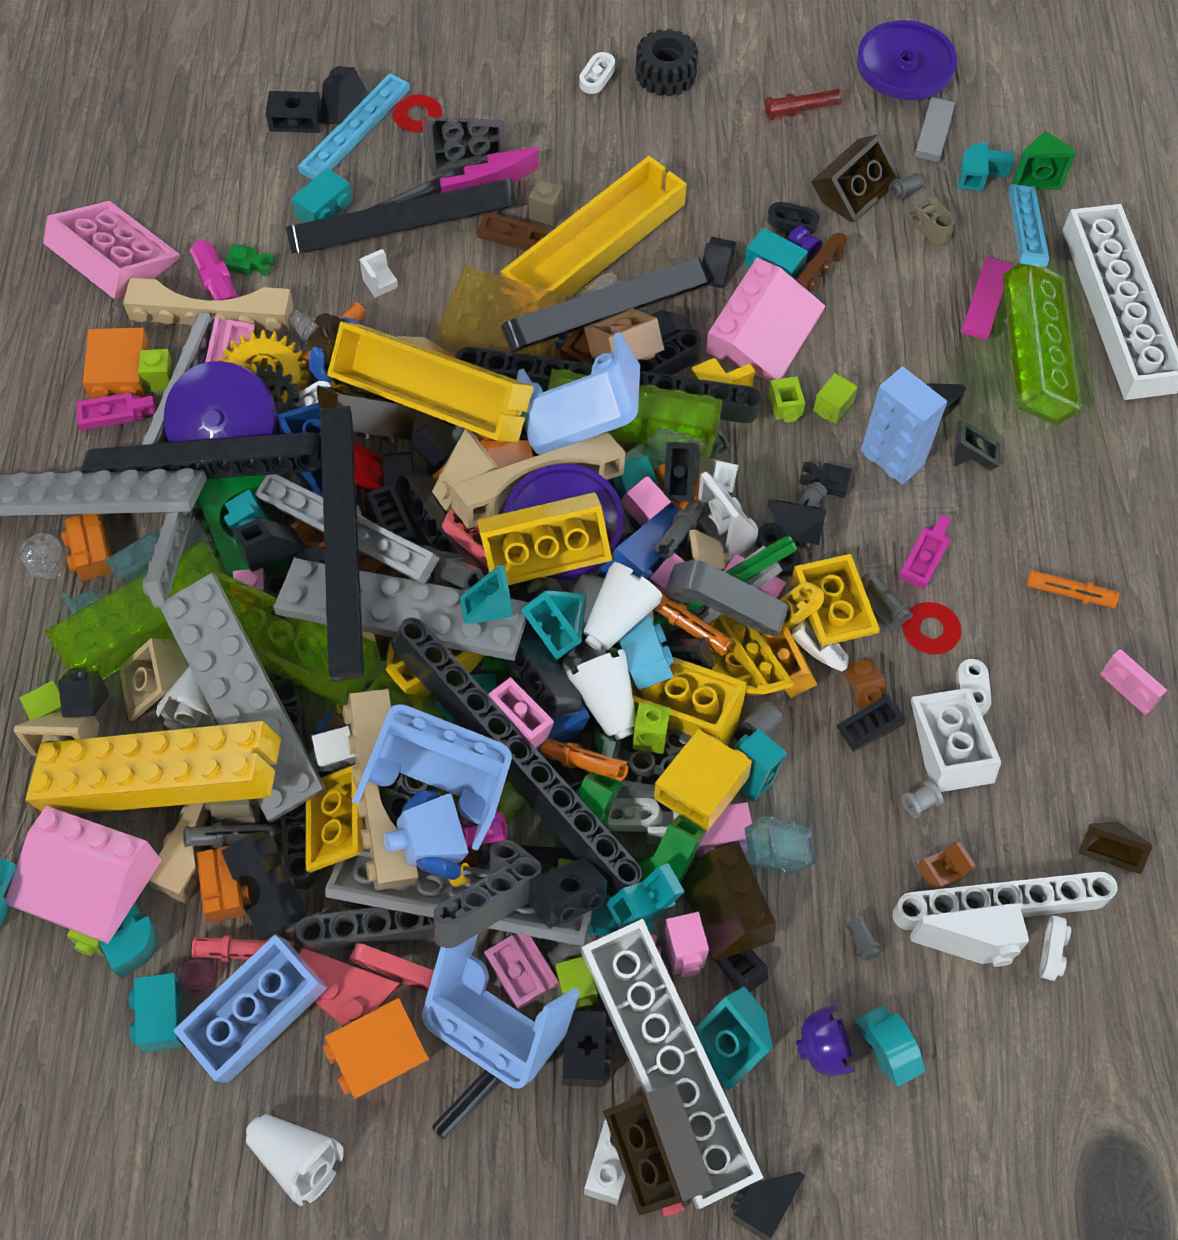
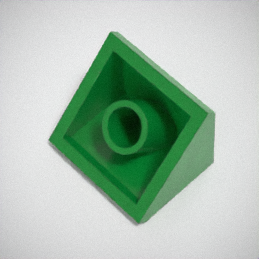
(1044, 163)

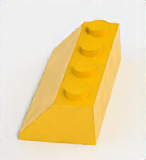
(546, 538)
(696, 699)

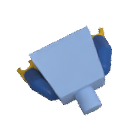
(431, 836)

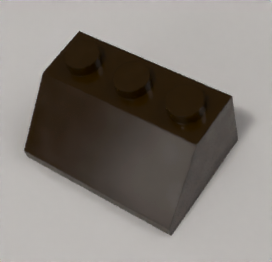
(856, 178)
(371, 413)
(728, 902)
(658, 1150)

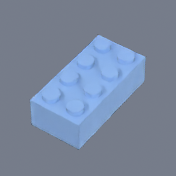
(902, 425)
(250, 1009)

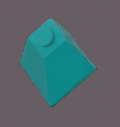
(735, 1036)

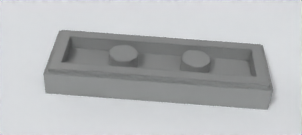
(935, 129)

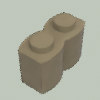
(235, 812)

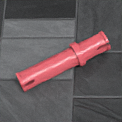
(226, 948)

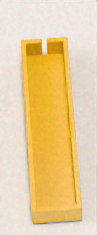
(601, 230)
(430, 382)
(155, 769)

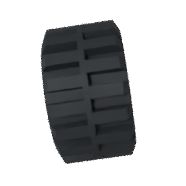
(666, 62)

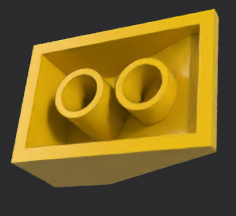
(845, 606)
(333, 822)

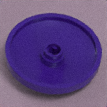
(906, 60)
(218, 403)
(564, 482)

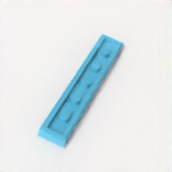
(355, 126)
(1028, 225)

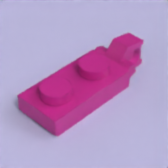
(113, 410)
(926, 554)

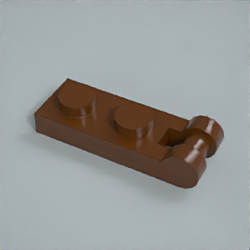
(510, 231)
(823, 262)

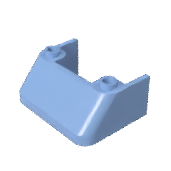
(585, 405)
(441, 757)
(484, 1026)

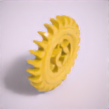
(269, 352)

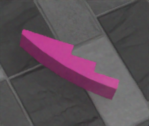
(498, 167)
(985, 299)

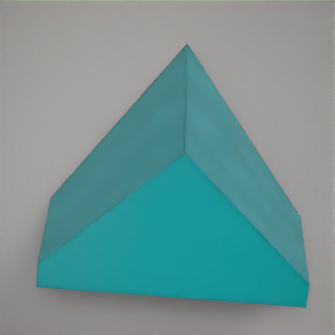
(487, 598)
(557, 619)

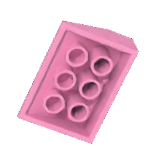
(107, 246)
(764, 321)
(80, 874)

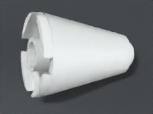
(619, 606)
(607, 693)
(186, 705)
(294, 1156)

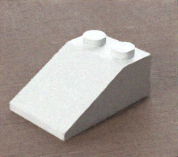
(724, 518)
(955, 740)
(977, 934)

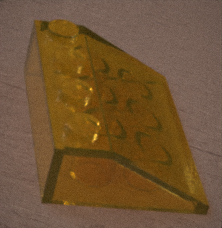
(486, 302)

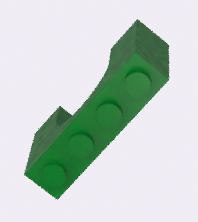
(212, 503)
(677, 844)

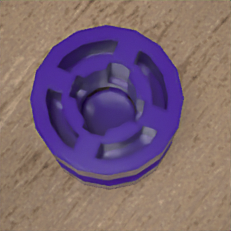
(802, 238)

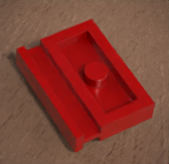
(368, 468)

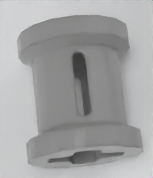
(922, 799)

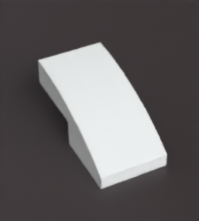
(831, 655)

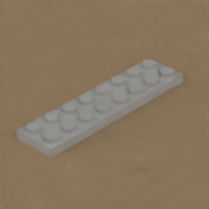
(100, 492)
(392, 599)
(239, 686)
(351, 884)

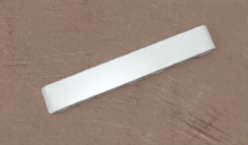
(1016, 892)

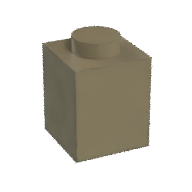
(545, 202)

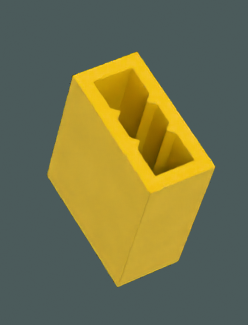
(702, 779)

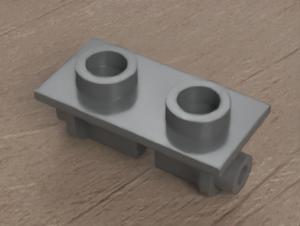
(885, 602)

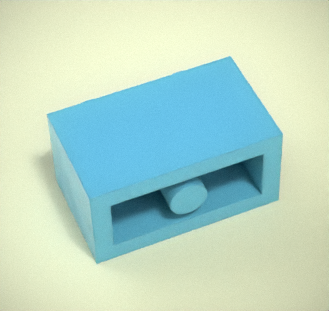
(645, 654)

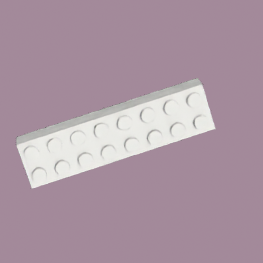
(1123, 301)
(668, 1051)

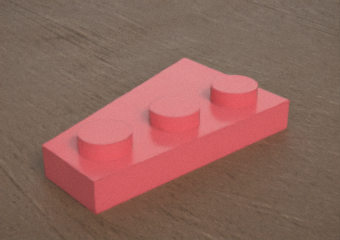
(350, 989)

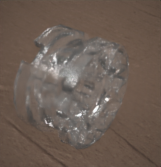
(35, 557)

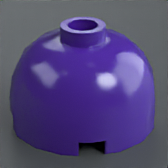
(825, 1043)

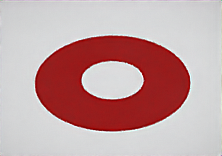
(400, 111)
(942, 644)

